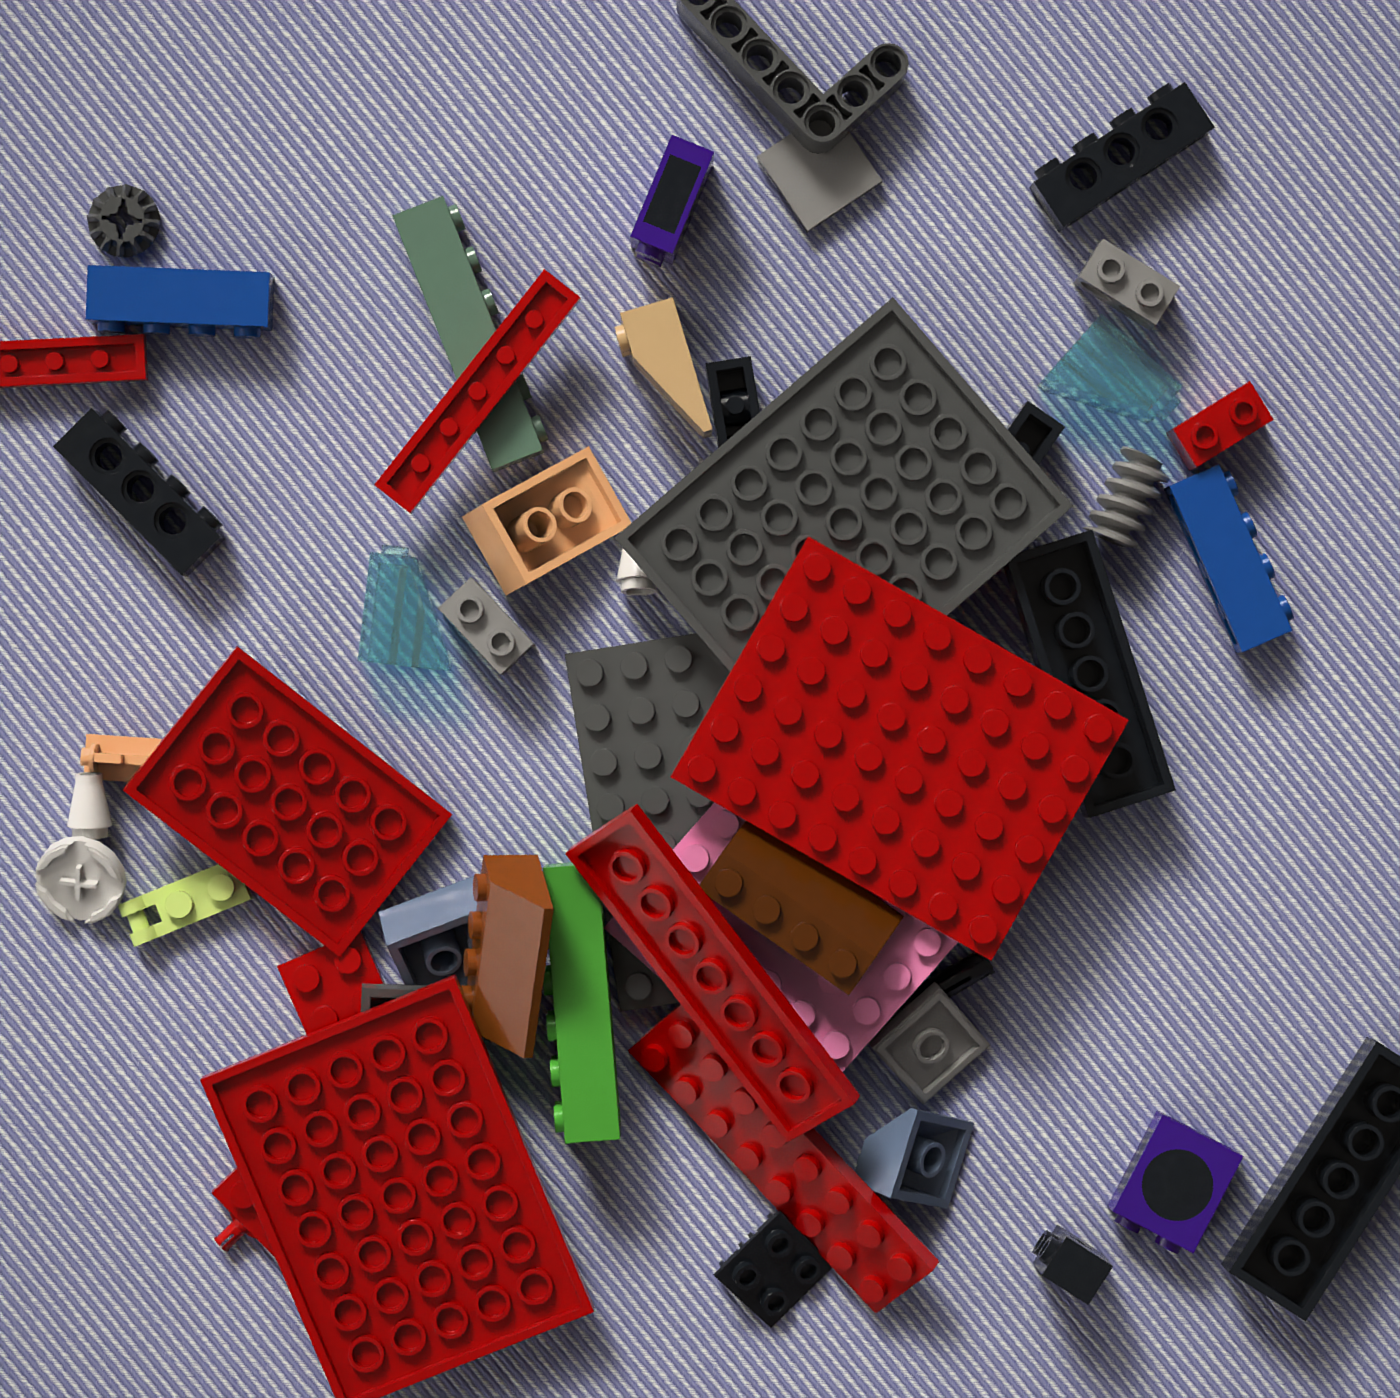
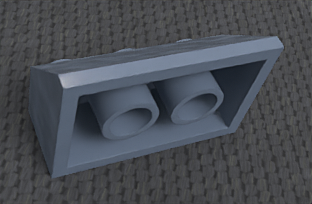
(430, 934)

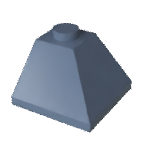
(915, 1157)

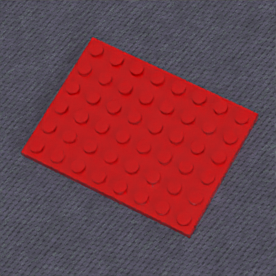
(899, 748)
(398, 1193)

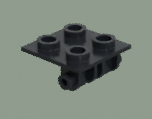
(773, 1268)

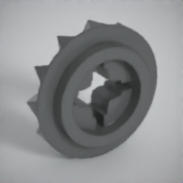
(136, 237)

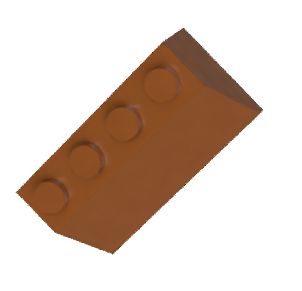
(508, 950)

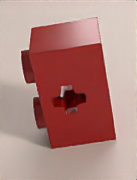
(1219, 426)

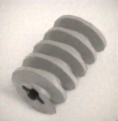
(1127, 498)

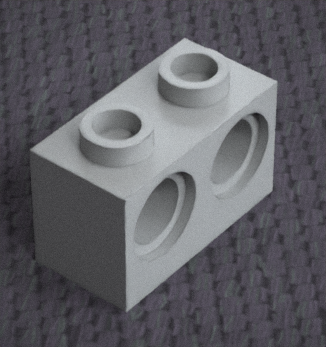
(1126, 284)
(486, 626)

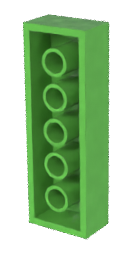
(581, 1011)

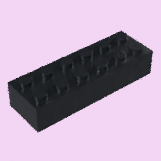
(1083, 643)
(1326, 1187)

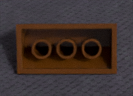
(801, 905)

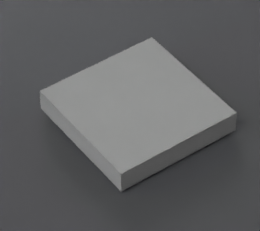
(818, 183)
(928, 1043)

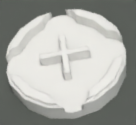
(80, 879)

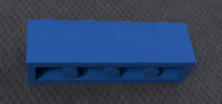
(180, 299)
(1229, 559)

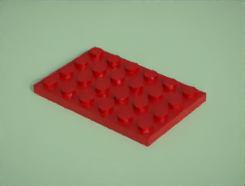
(287, 801)

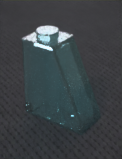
(1113, 375)
(400, 615)

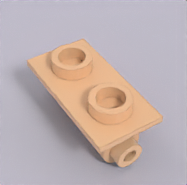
(116, 755)

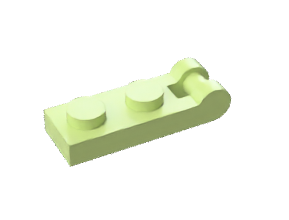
(184, 903)

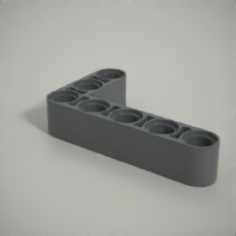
(785, 74)

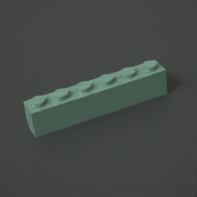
(465, 322)

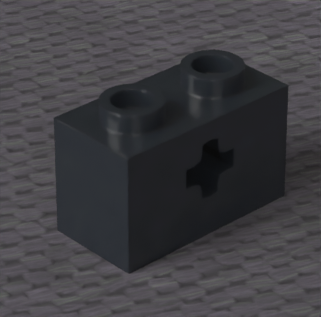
(1071, 1263)

